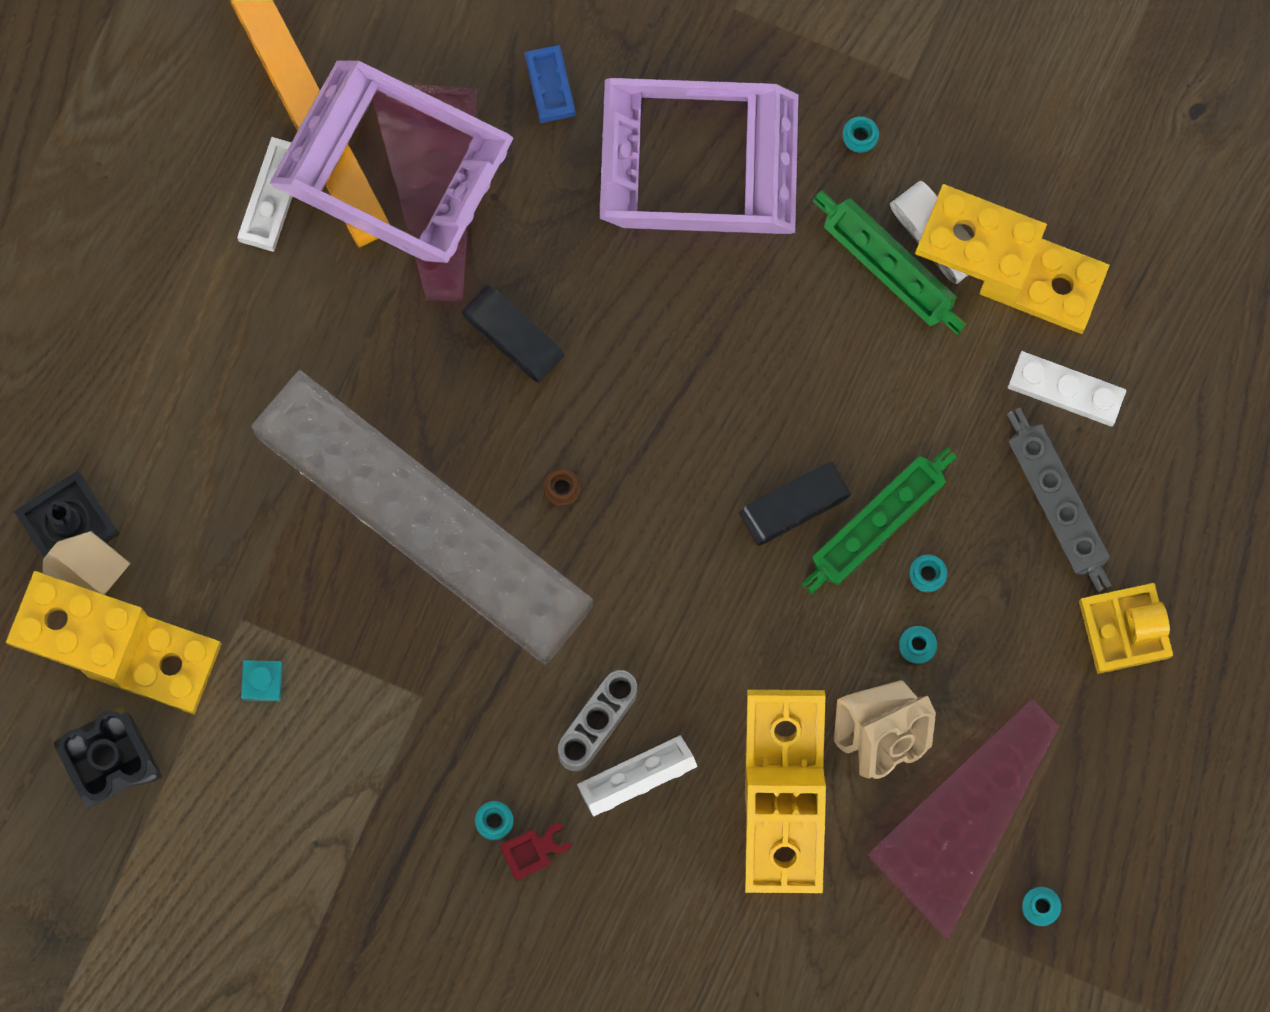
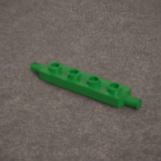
(890, 262)
(878, 520)

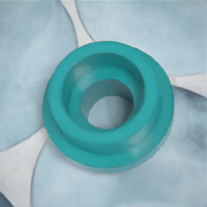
(860, 124)
(933, 563)
(915, 656)
(489, 809)
(1029, 909)

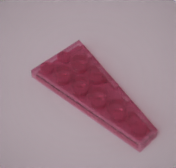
(423, 163)
(954, 832)

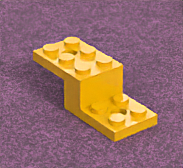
(1012, 259)
(113, 642)
(785, 791)

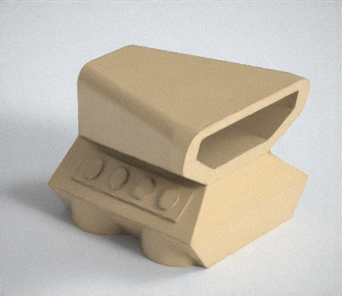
(885, 727)

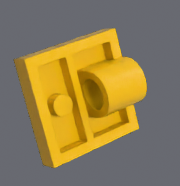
(1126, 628)

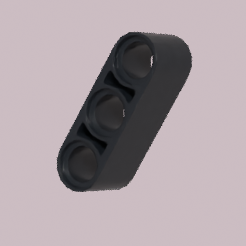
(513, 333)
(794, 503)

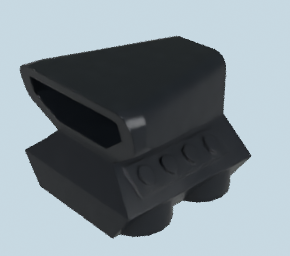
(106, 757)

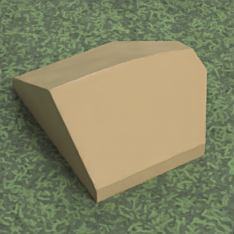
(85, 562)

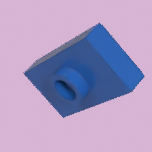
(550, 84)

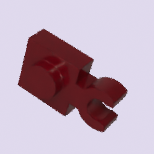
(529, 853)

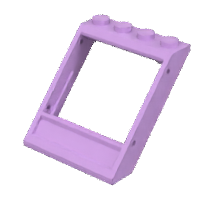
(330, 128)
(769, 155)

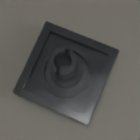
(63, 513)

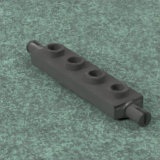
(1059, 500)

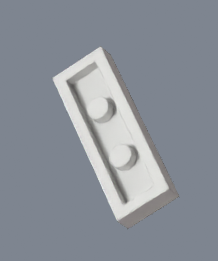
(267, 204)
(1067, 388)
(637, 775)

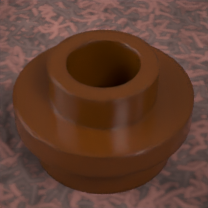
(558, 476)

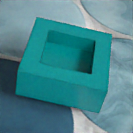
(261, 680)

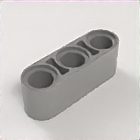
(601, 702)

